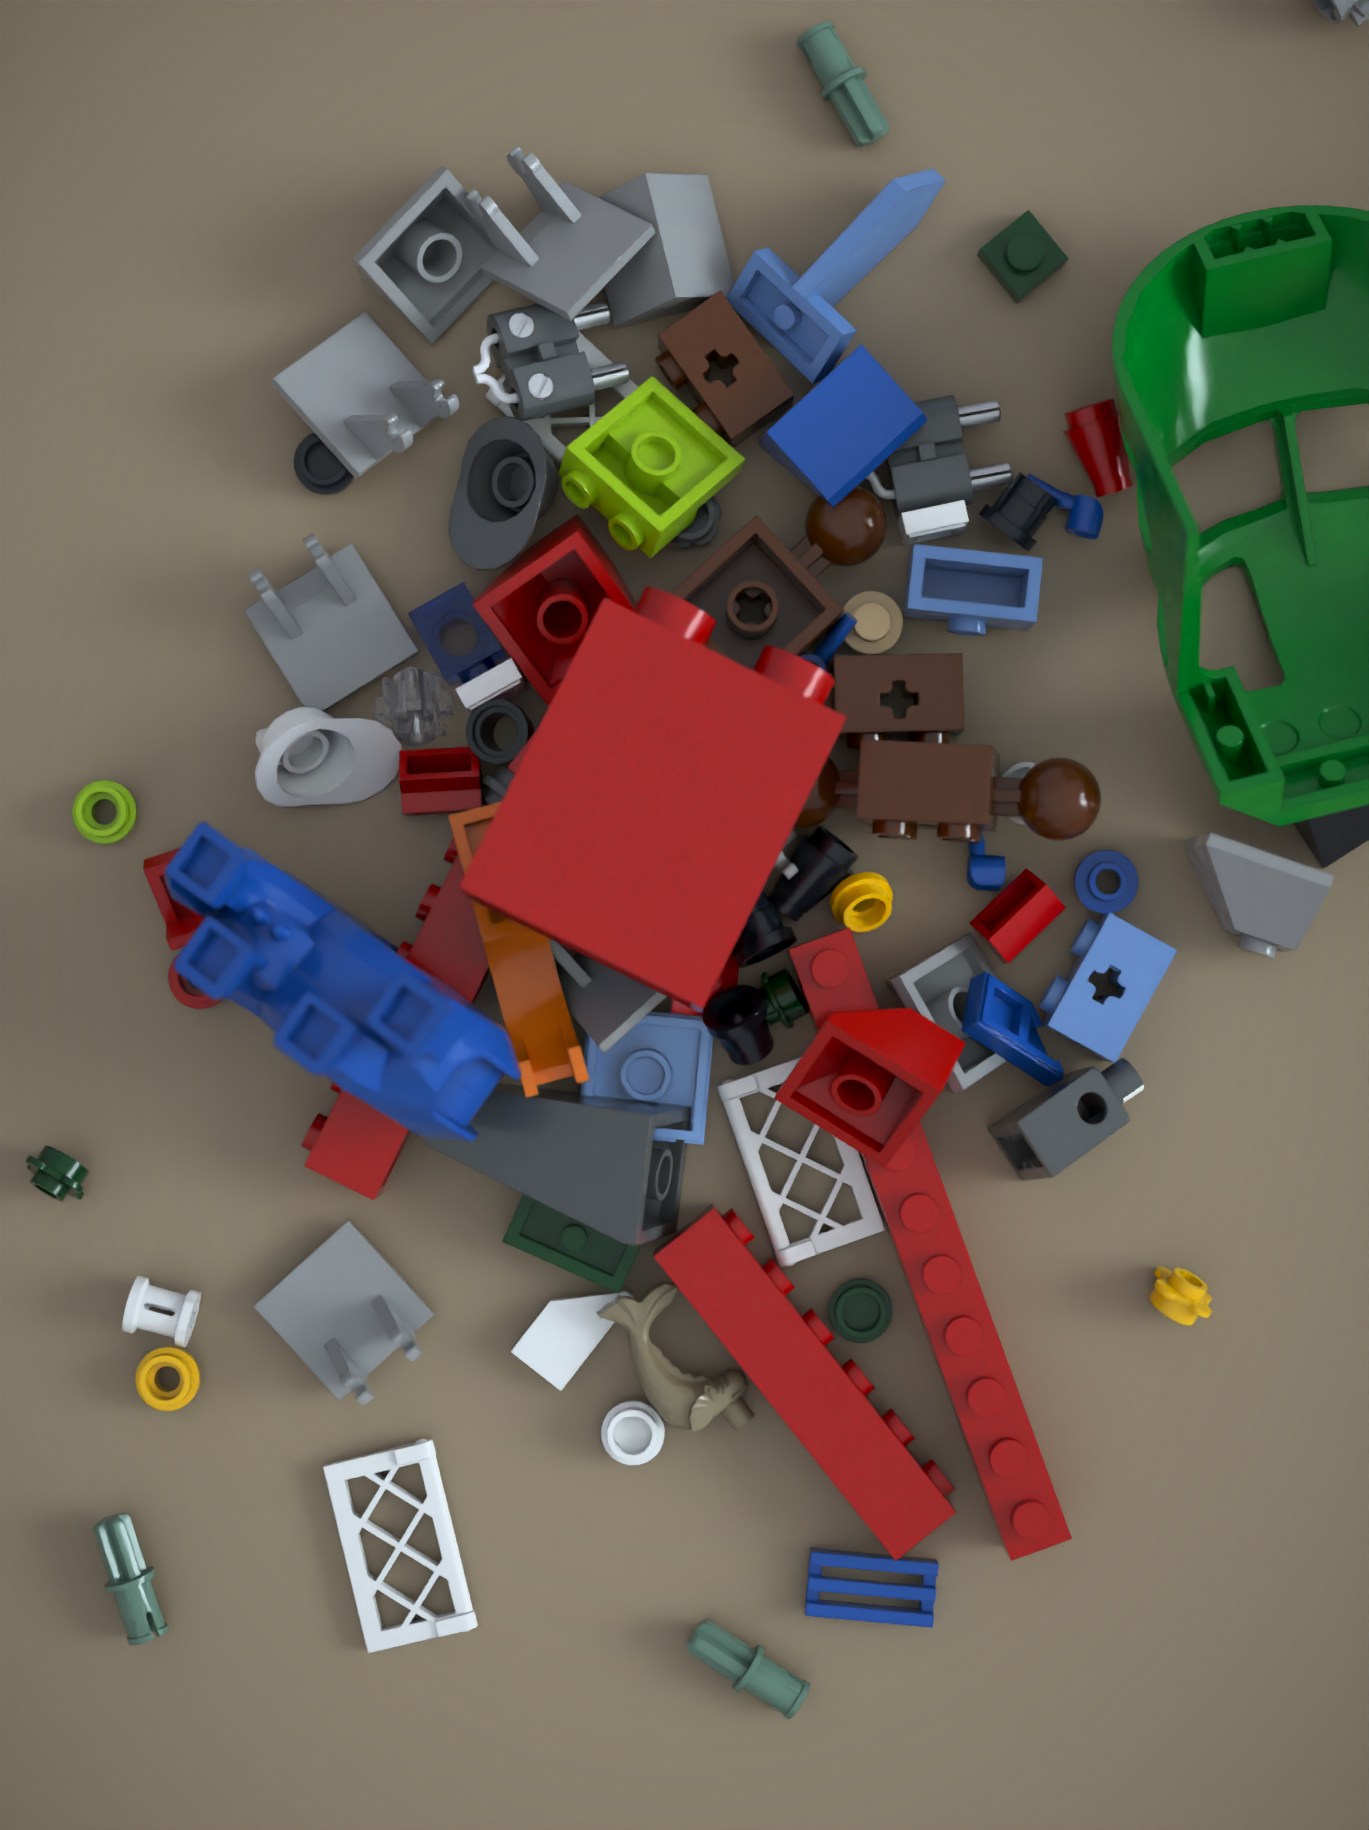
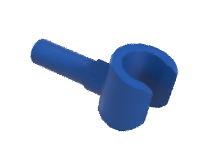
(1084, 511)
(825, 651)
(983, 870)

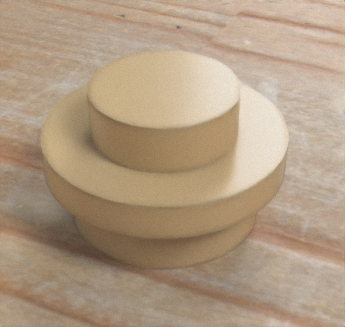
(877, 625)

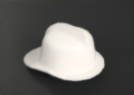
(324, 759)

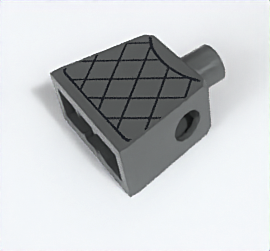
(1049, 1133)

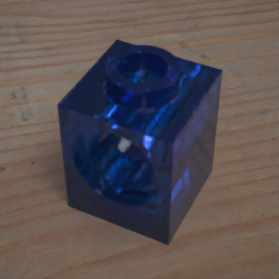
(441, 614)

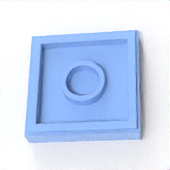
(657, 1062)

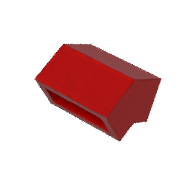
(440, 781)
(1017, 916)

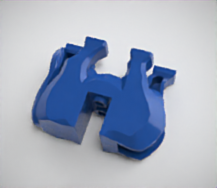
(335, 990)

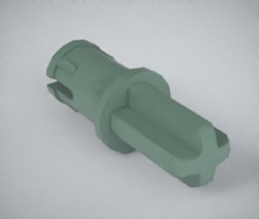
(843, 84)
(129, 1579)
(748, 1668)

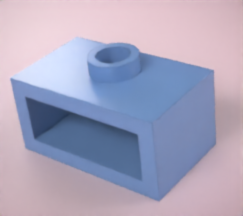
(972, 589)

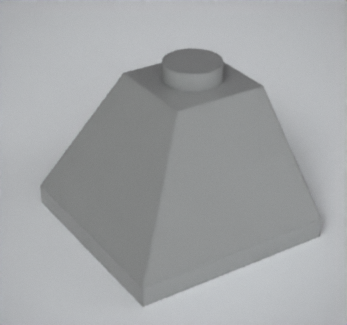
(1258, 893)

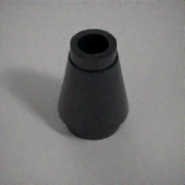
(822, 865)

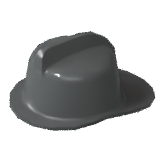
(500, 493)

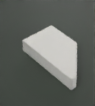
(564, 1336)

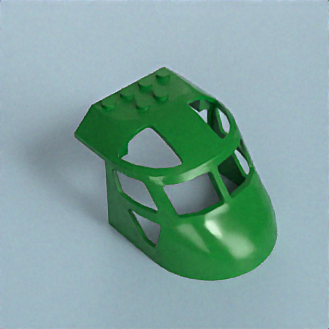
(1209, 340)

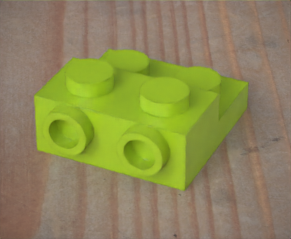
(647, 467)

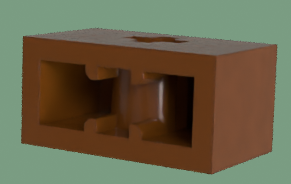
(718, 335)
(930, 679)

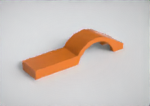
(522, 977)

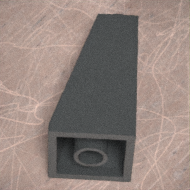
(582, 1157)

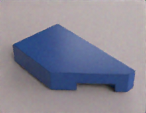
(1008, 1026)

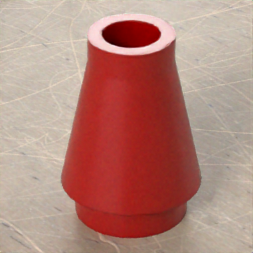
(1100, 446)

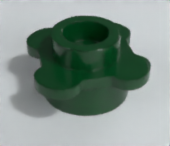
(57, 1174)

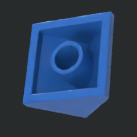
(844, 427)

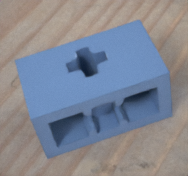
(1137, 969)

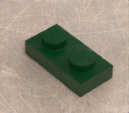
(570, 1244)

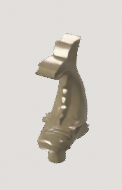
(677, 1397)

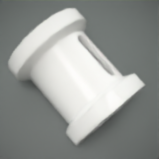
(145, 1296)

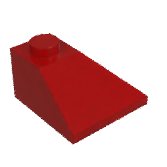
(549, 600)
(871, 1077)

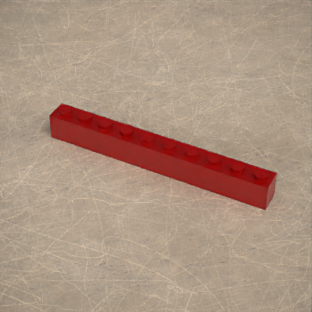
(945, 1289)

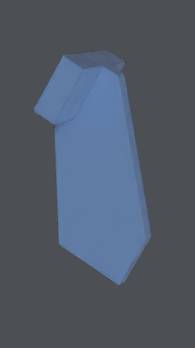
(799, 311)

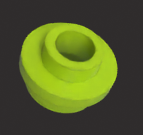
(85, 812)

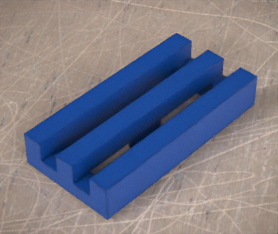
(924, 1593)

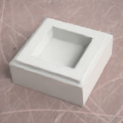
(932, 522)
(497, 683)

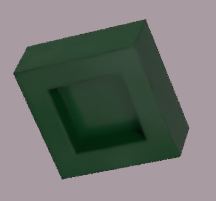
(1022, 256)

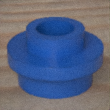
(1086, 887)

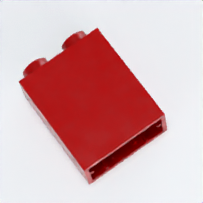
(656, 796)

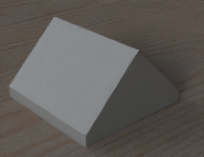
(429, 257)
(683, 258)
(939, 991)

